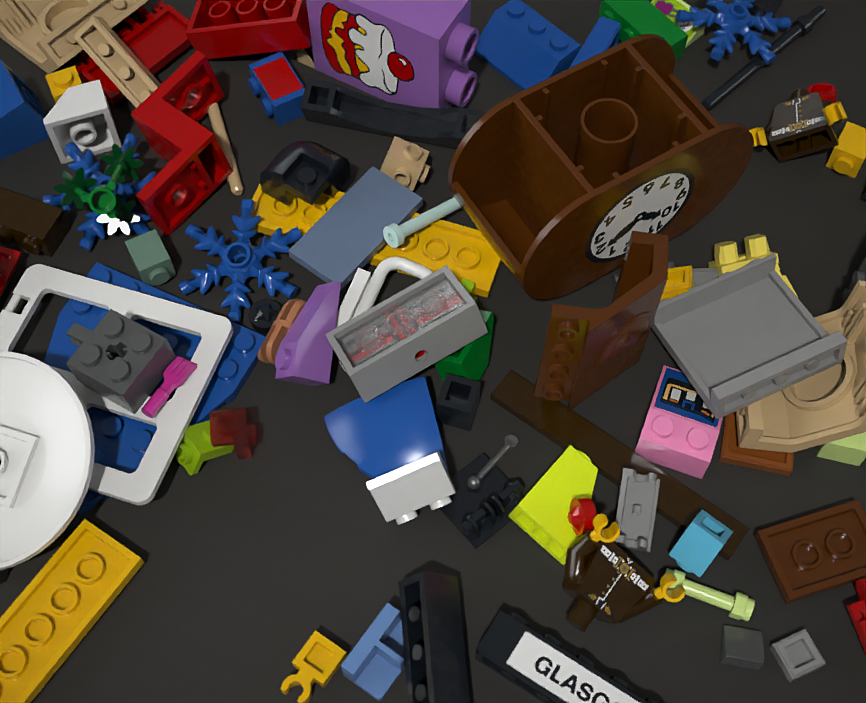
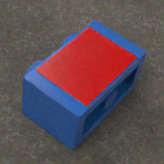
(277, 87)

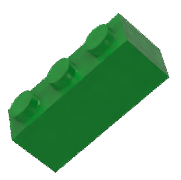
(642, 18)

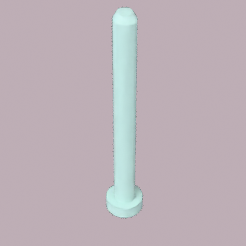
(395, 234)

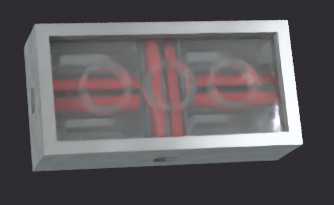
(407, 333)

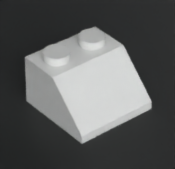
(82, 118)
(412, 488)

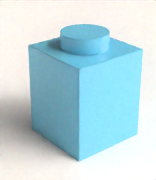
(700, 543)

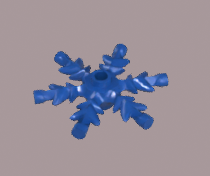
(733, 21)
(91, 170)
(237, 252)

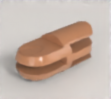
(279, 329)

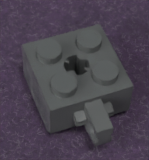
(119, 359)

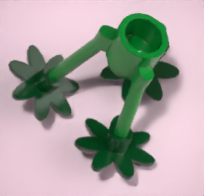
(103, 198)

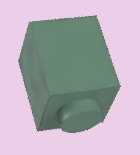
(150, 258)

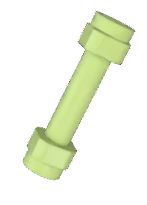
(738, 605)

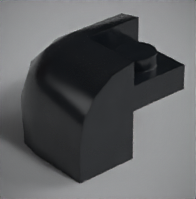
(304, 172)

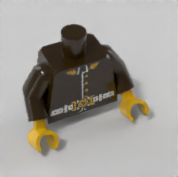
(801, 126)
(608, 581)

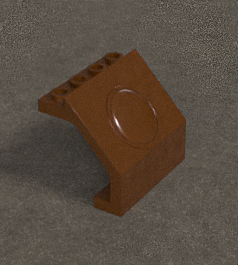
(595, 346)

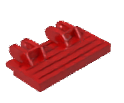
(153, 43)

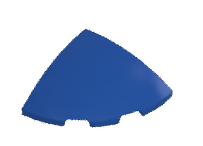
(388, 429)

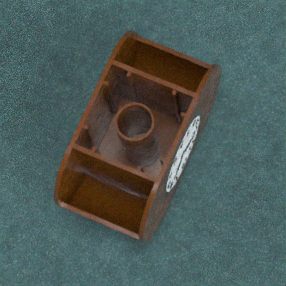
(588, 160)

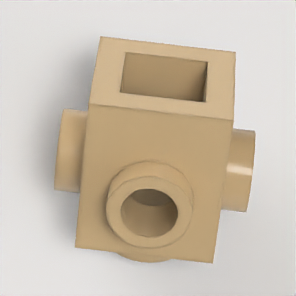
(406, 163)

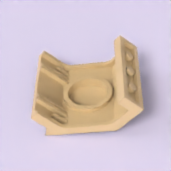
(45, 27)
(821, 406)

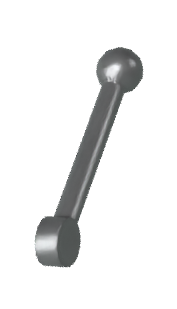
(510, 443)

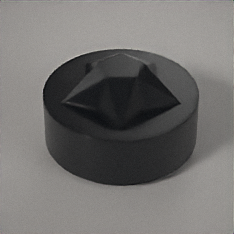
(263, 314)

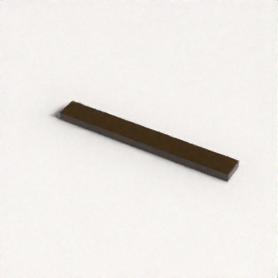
(607, 454)

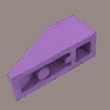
(305, 351)

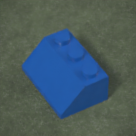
(525, 45)

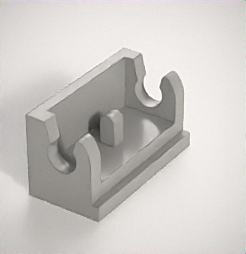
(637, 510)

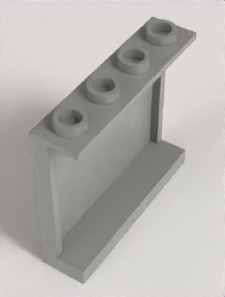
(744, 337)

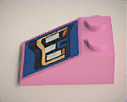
(678, 426)

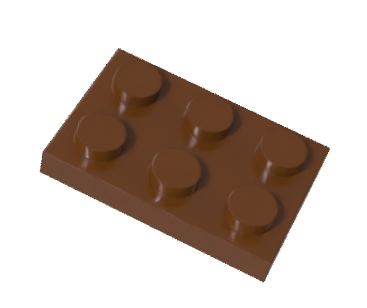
(816, 551)

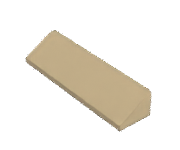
(116, 60)

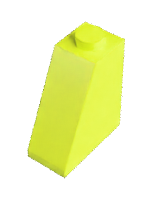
(547, 505)

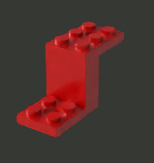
(192, 151)

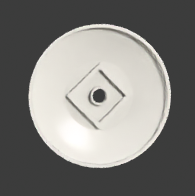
(43, 456)

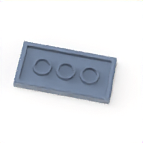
(354, 227)

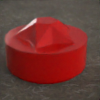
(826, 91)
(581, 515)

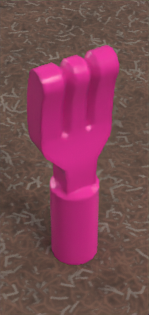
(174, 377)

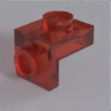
(235, 429)

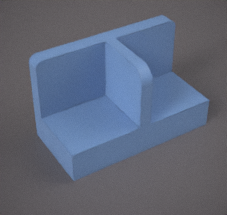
(378, 655)

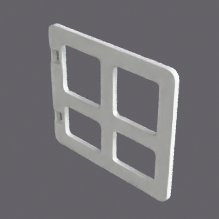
(174, 414)

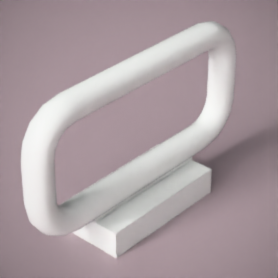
(365, 288)

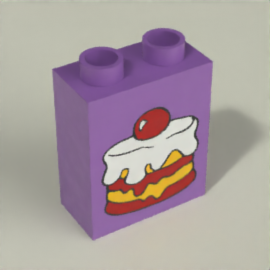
(397, 48)

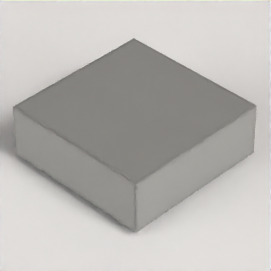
(797, 655)

